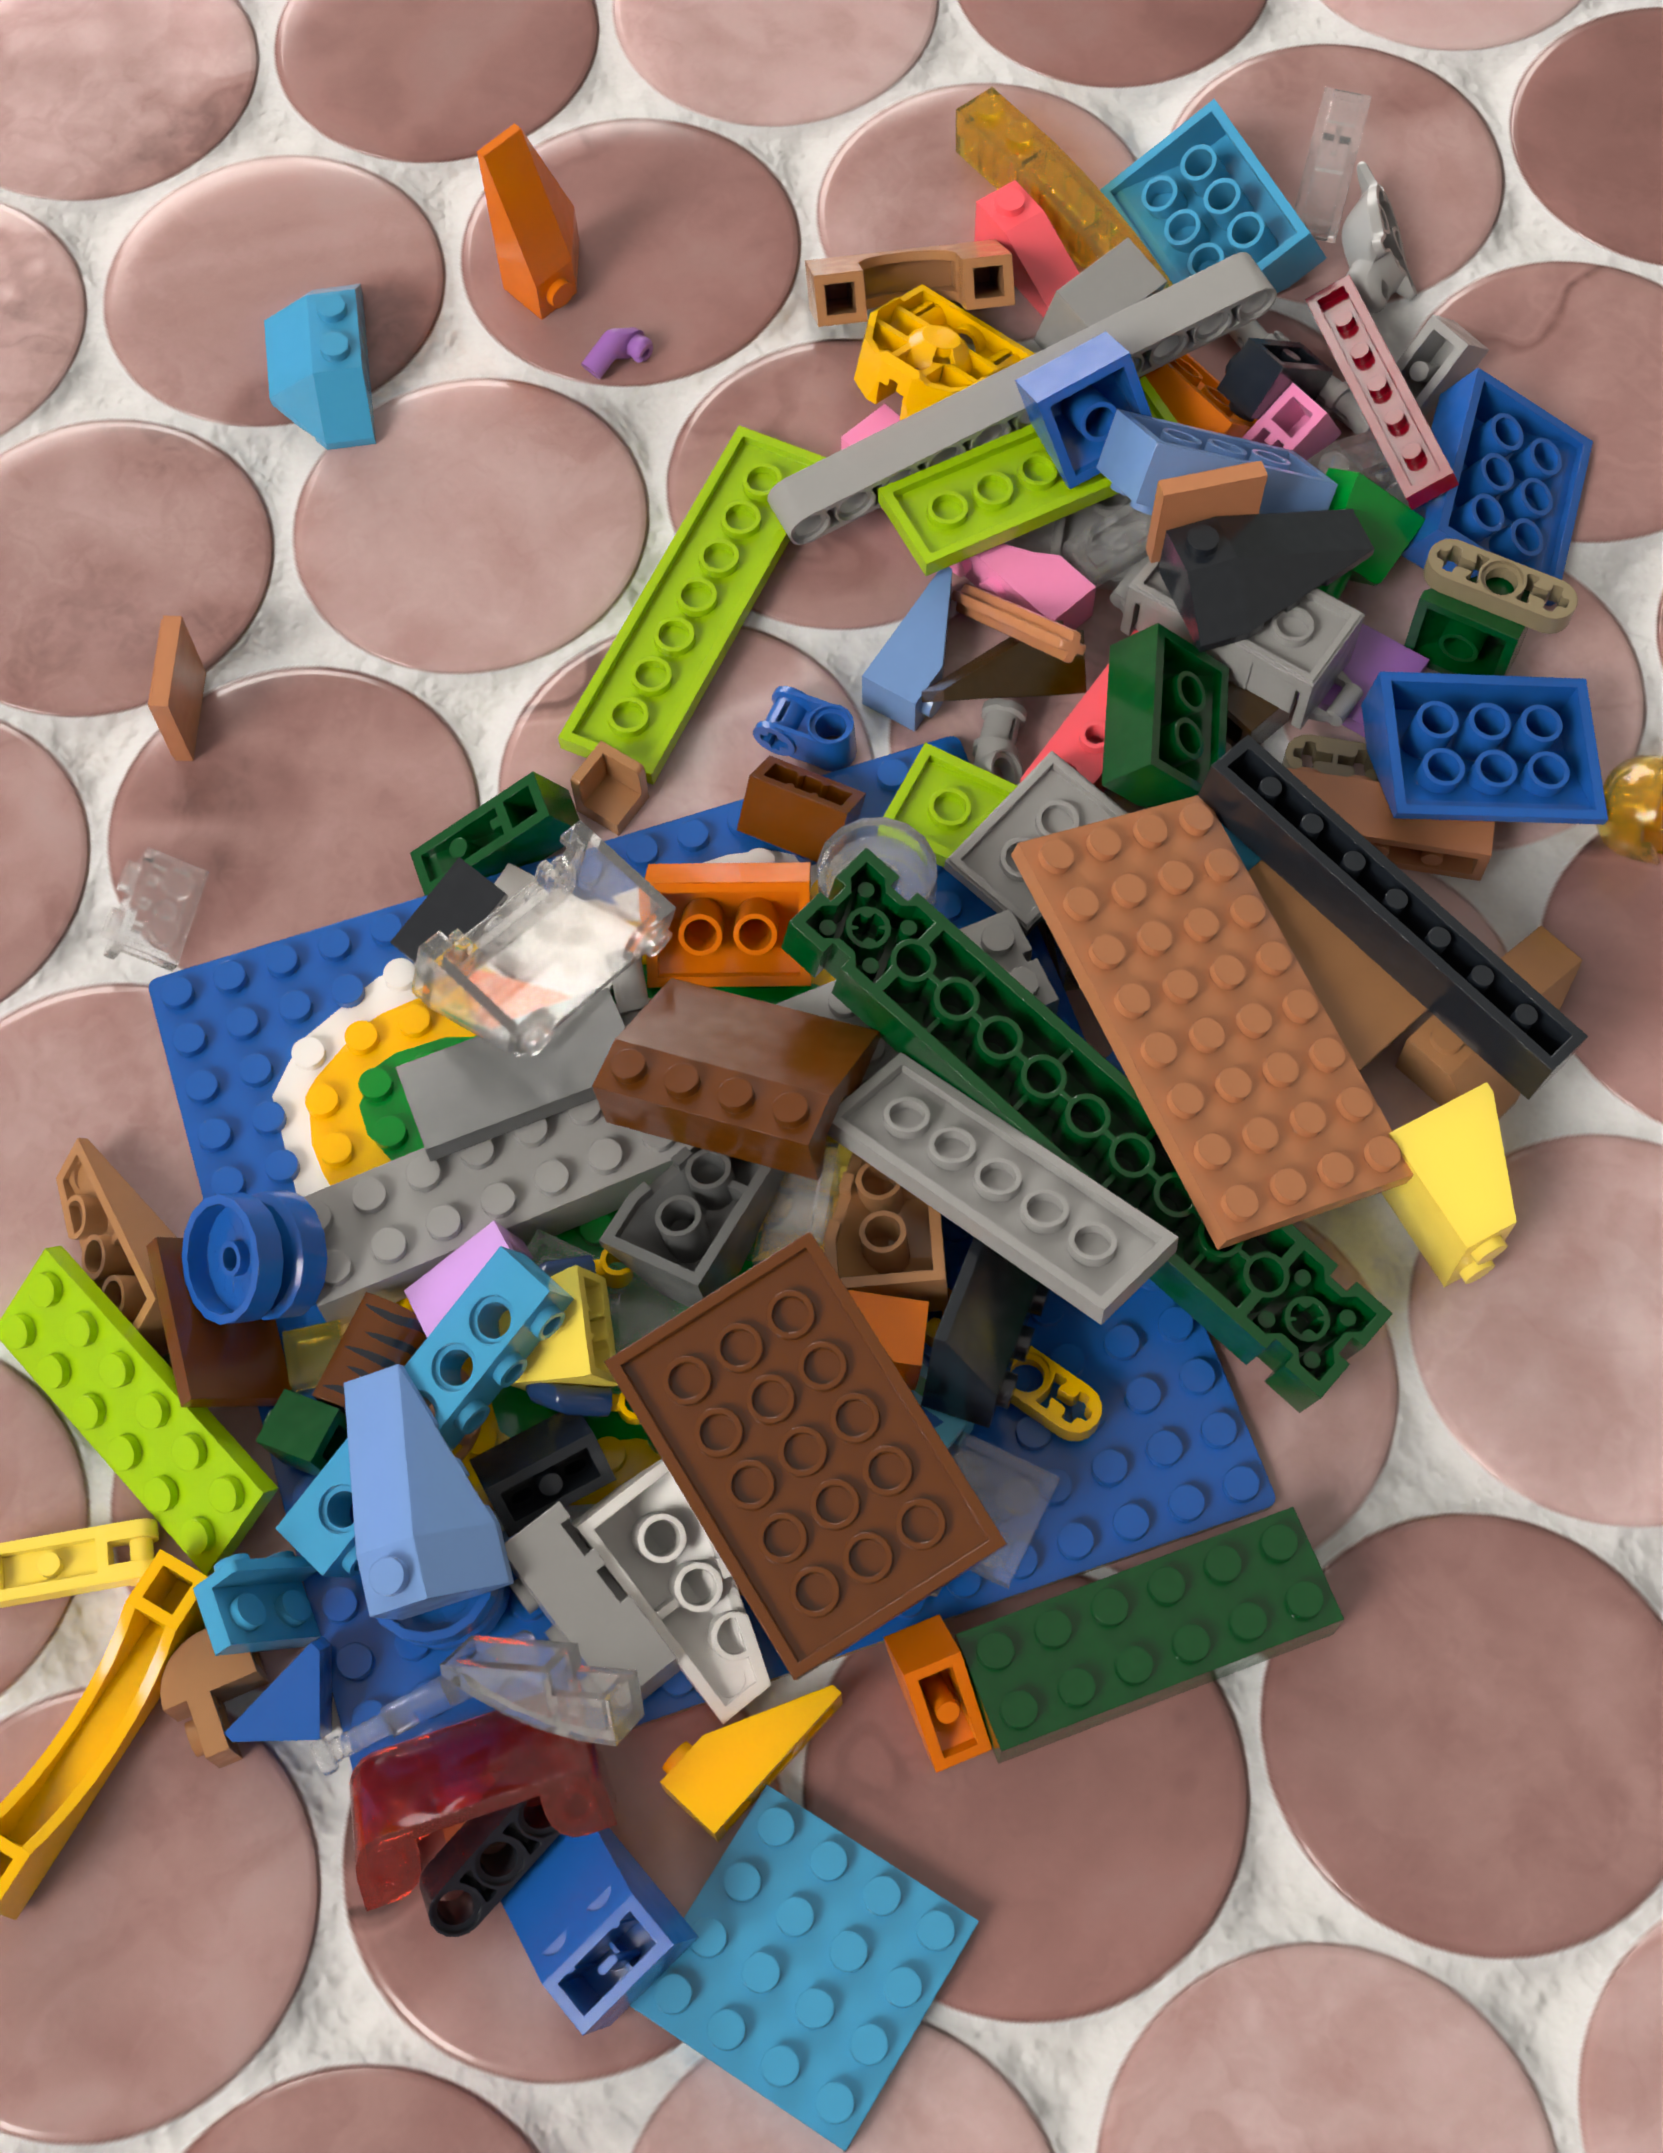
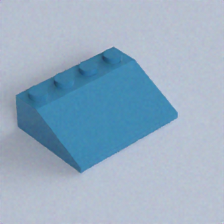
(1210, 198)

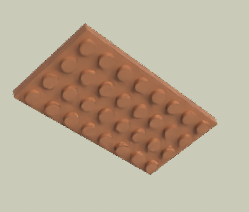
(1211, 1019)

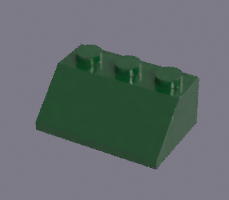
(1162, 717)

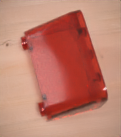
(459, 1776)

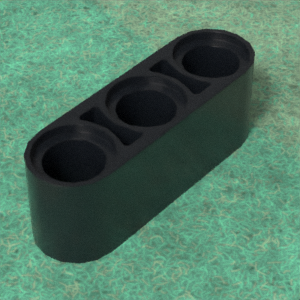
(480, 1875)

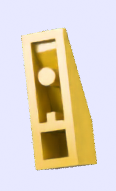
(733, 1764)

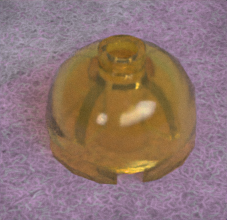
(1635, 809)

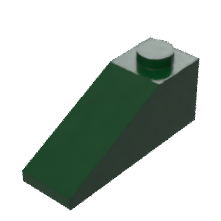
(511, 828)

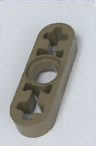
(1490, 565)

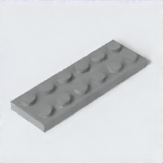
(1002, 1187)

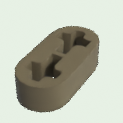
(1329, 755)

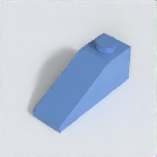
(912, 658)

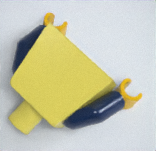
(569, 1366)

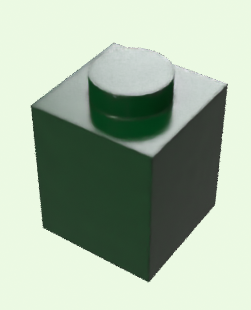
(303, 1432)

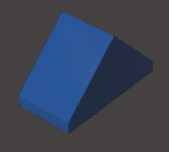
(294, 1704)

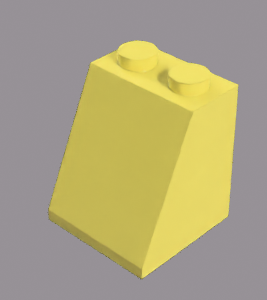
(1460, 1189)

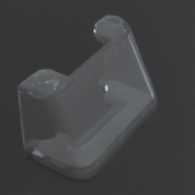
(545, 947)

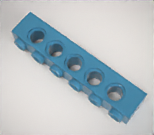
(510, 1281)

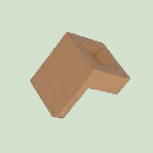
(609, 788)

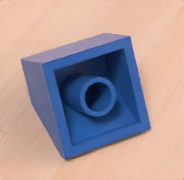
(1076, 401)

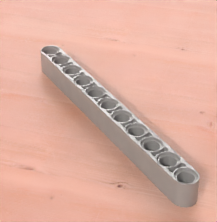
(1151, 330)

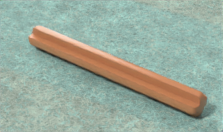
(1019, 623)

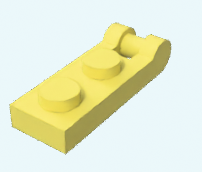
(75, 1561)

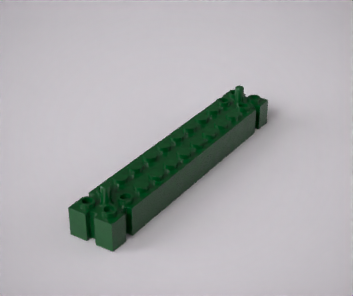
(1002, 1047)

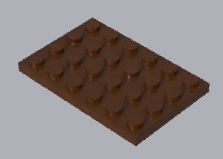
(804, 1455)

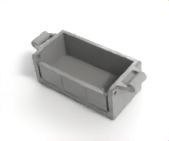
(1288, 656)

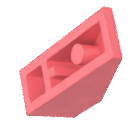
(1024, 229)

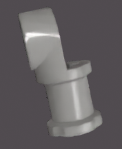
(999, 737)

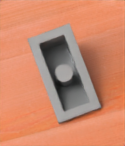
(1439, 359)

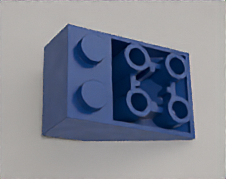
(595, 1927)

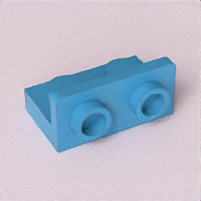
(257, 1604)

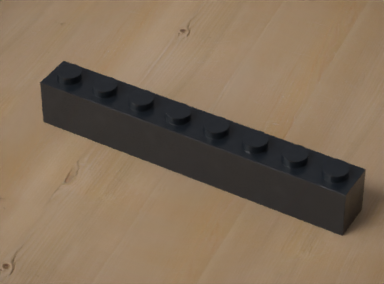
(1390, 917)

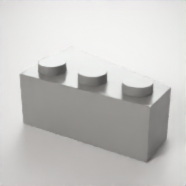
(584, 1601)

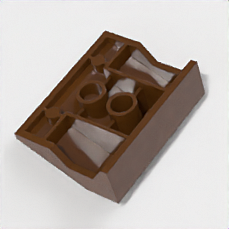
(734, 1075)

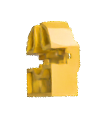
(917, 335)

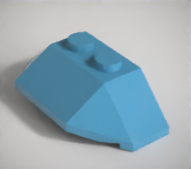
(323, 366)

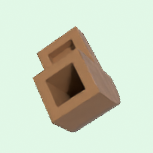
(199, 1684)

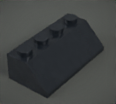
(982, 1337)

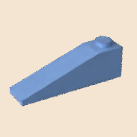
(415, 1512)

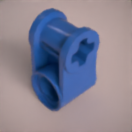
(799, 729)

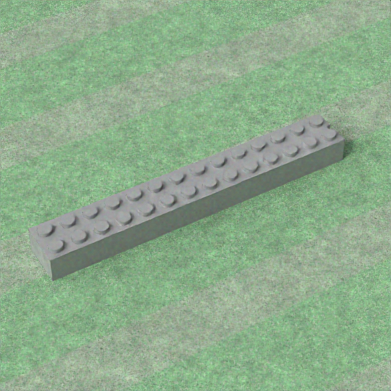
(545, 1176)

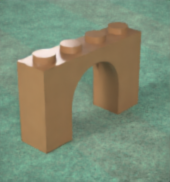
(968, 273)

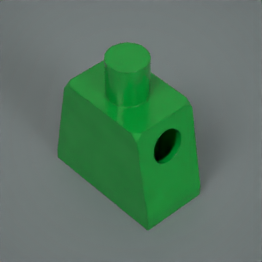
(1384, 519)

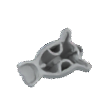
(1375, 246)

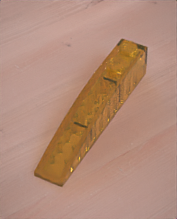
(1011, 147)

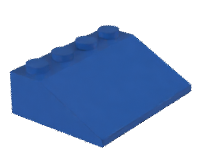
(1514, 473)
(1484, 748)

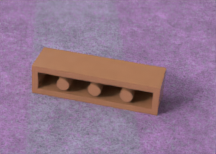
(1418, 845)

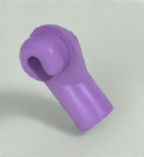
(617, 344)

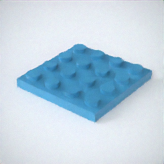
(807, 1967)

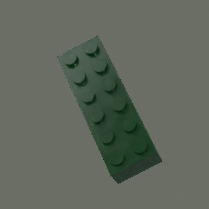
(1147, 1634)

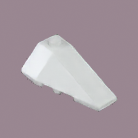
(680, 1585)

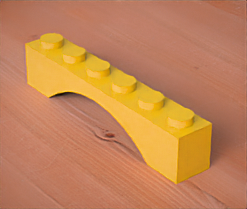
(120, 1696)

